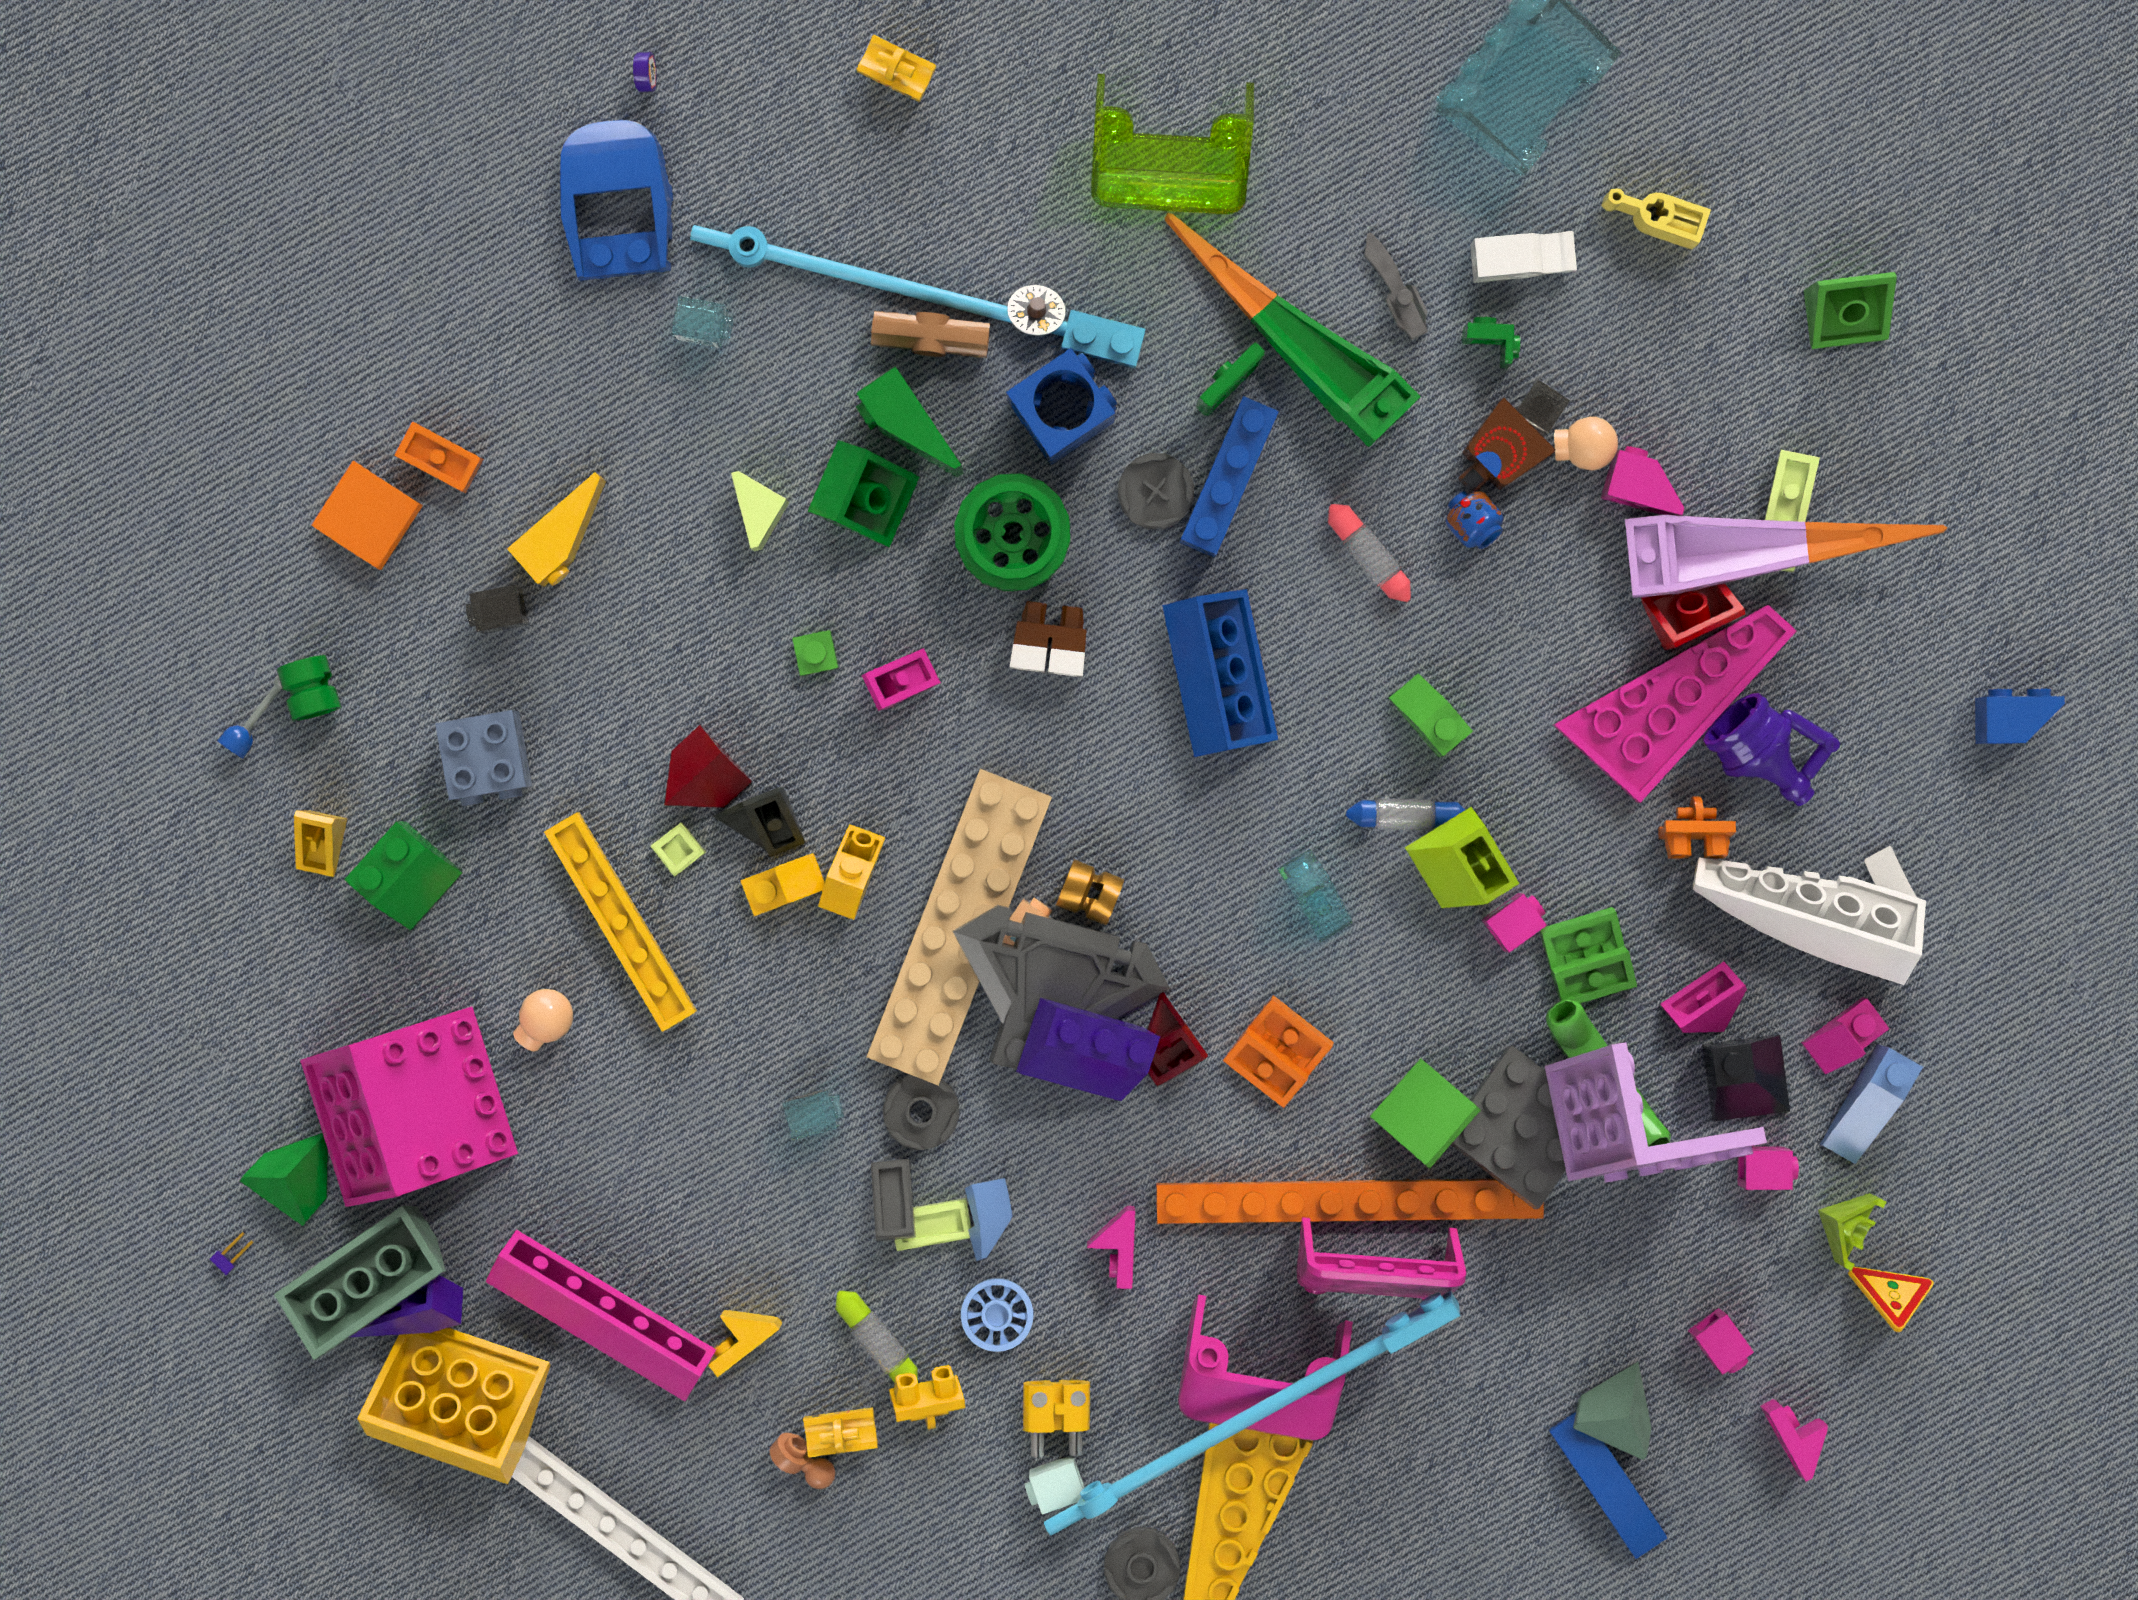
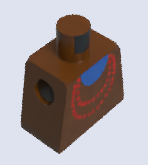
(1503, 449)

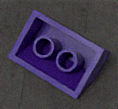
(1086, 1050)

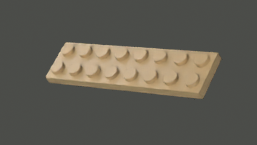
(975, 876)

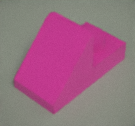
(900, 679)
(1845, 1036)
(1118, 1235)
(1800, 1445)

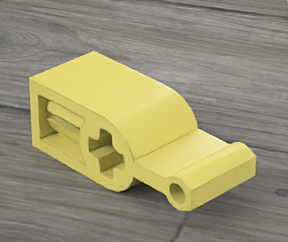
(1678, 220)

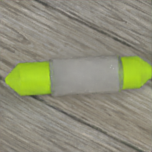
(874, 1335)

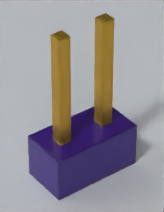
(223, 1262)

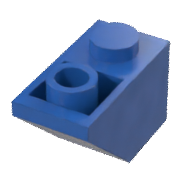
(2013, 718)

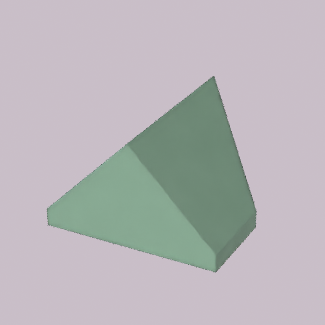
(1617, 1413)

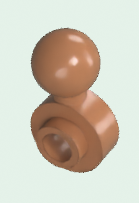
(791, 1456)

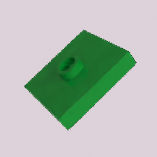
(1228, 378)

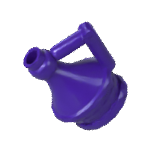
(1756, 743)

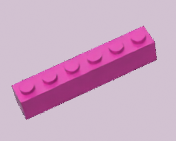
(600, 1315)

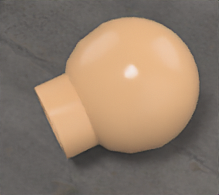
(1587, 443)
(543, 1019)

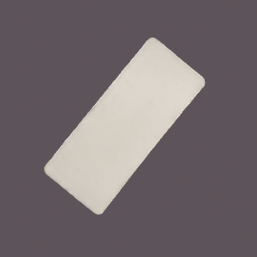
(1887, 871)

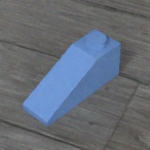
(1871, 1102)

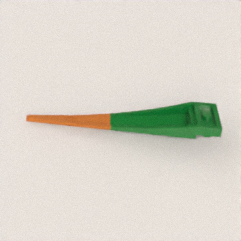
(1340, 375)

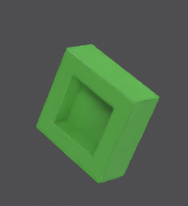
(815, 653)

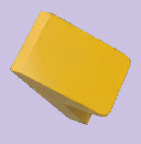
(783, 884)
(750, 1332)

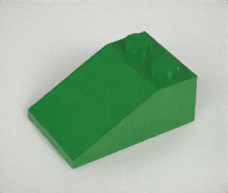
(900, 417)

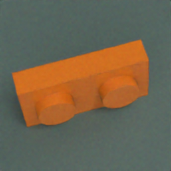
(438, 457)

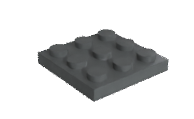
(1516, 1129)

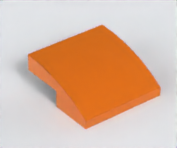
(366, 515)
(1278, 1051)

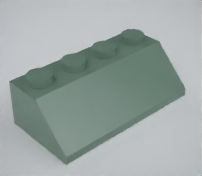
(362, 1280)

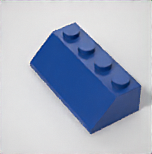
(1220, 672)

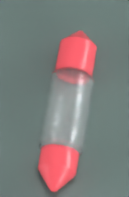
(1369, 552)

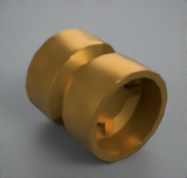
(1076, 888)

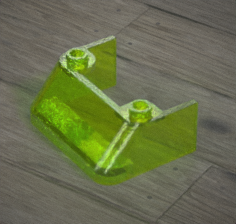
(1171, 169)

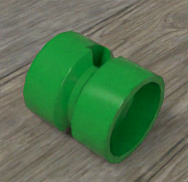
(309, 688)

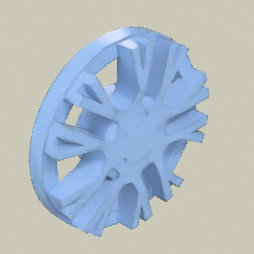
(997, 1314)

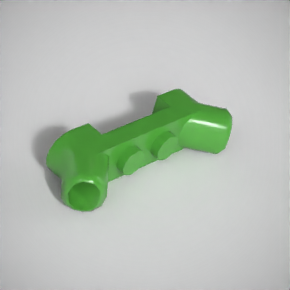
(1577, 1035)

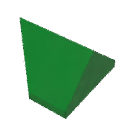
(292, 1177)

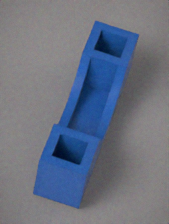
(1228, 477)

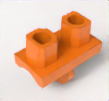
(1680, 833)

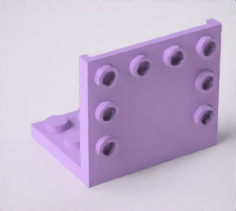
(1604, 1127)

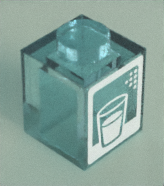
(701, 322)

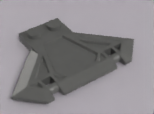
(1054, 964)

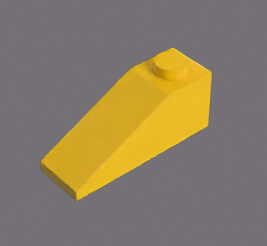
(555, 539)

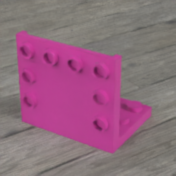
(409, 1108)

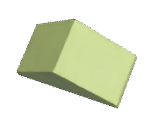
(759, 508)

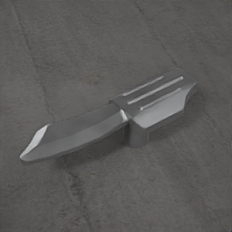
(1402, 301)

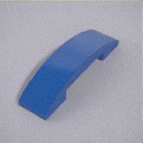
(1609, 1487)

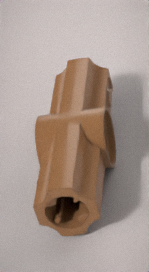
(930, 334)

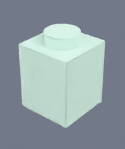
(1055, 1484)

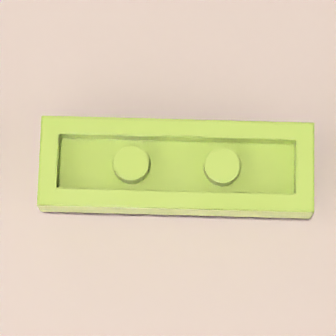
(1792, 488)

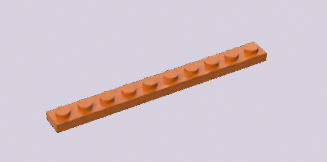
(1339, 1201)

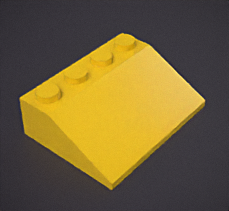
(456, 1401)

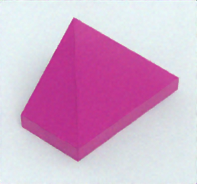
(1707, 1001)

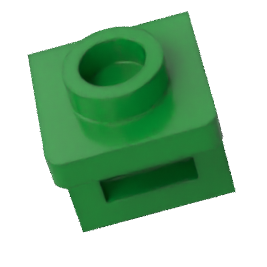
(1486, 332)

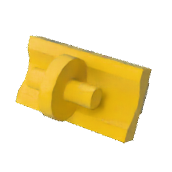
(896, 68)
(926, 1399)
(840, 1432)

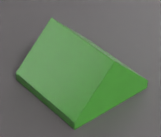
(1850, 310)

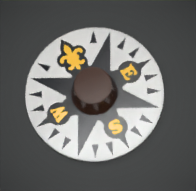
(1036, 310)

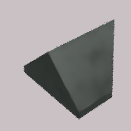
(765, 821)

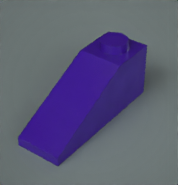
(425, 1311)

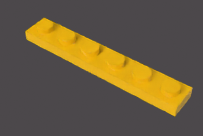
(620, 921)

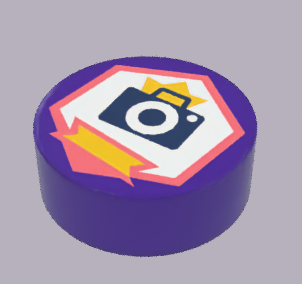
(644, 72)

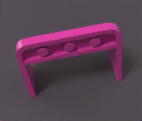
(1216, 1395)

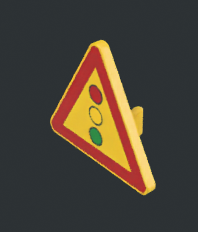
(1892, 1294)

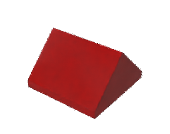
(1691, 613)

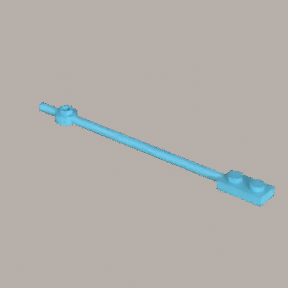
(1083, 332)
(1399, 1332)

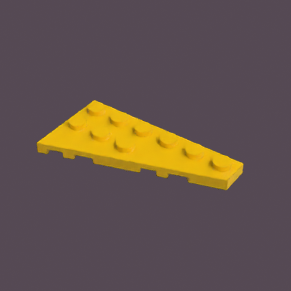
(1236, 1506)

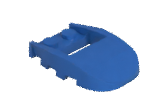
(614, 159)

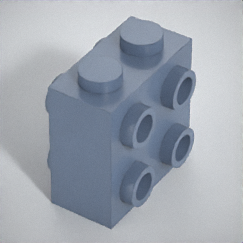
(484, 757)

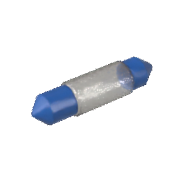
(1402, 813)

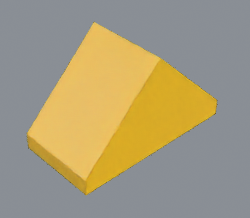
(318, 841)

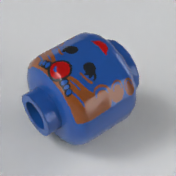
(1474, 519)

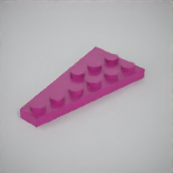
(1659, 716)

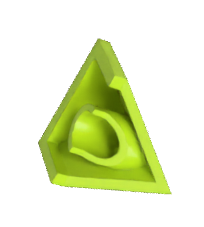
(1848, 1225)

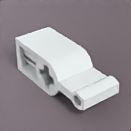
(1522, 256)

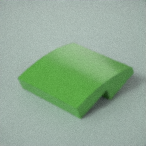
(1588, 956)
(1425, 1113)

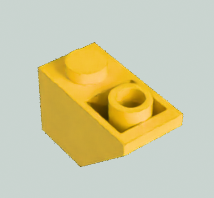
(851, 872)

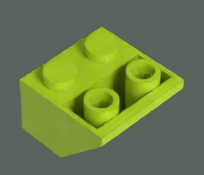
(1462, 862)

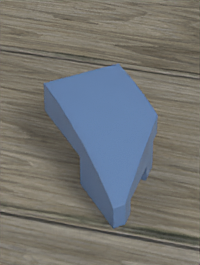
(990, 1213)

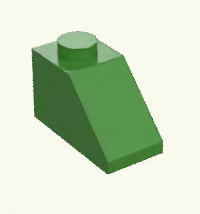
(1430, 715)

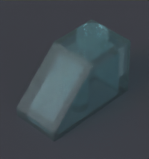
(1315, 895)

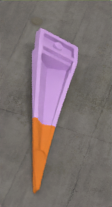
(1698, 552)

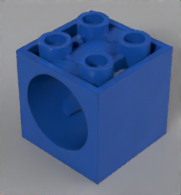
(1027, 395)

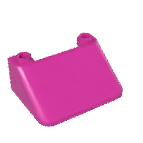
(1378, 1275)

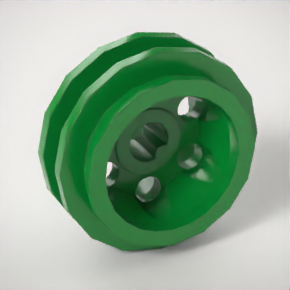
(1008, 491)

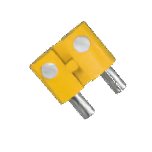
(1056, 1407)

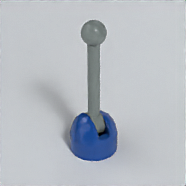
(239, 738)

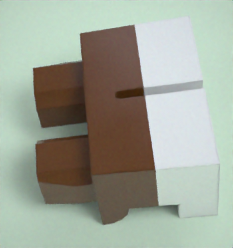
(1032, 639)

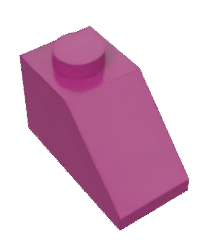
(1640, 483)

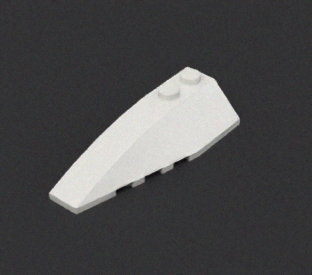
(1830, 919)

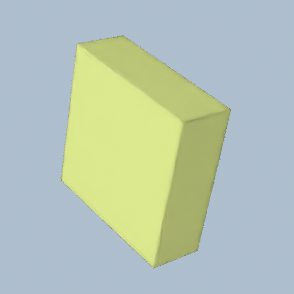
(678, 849)

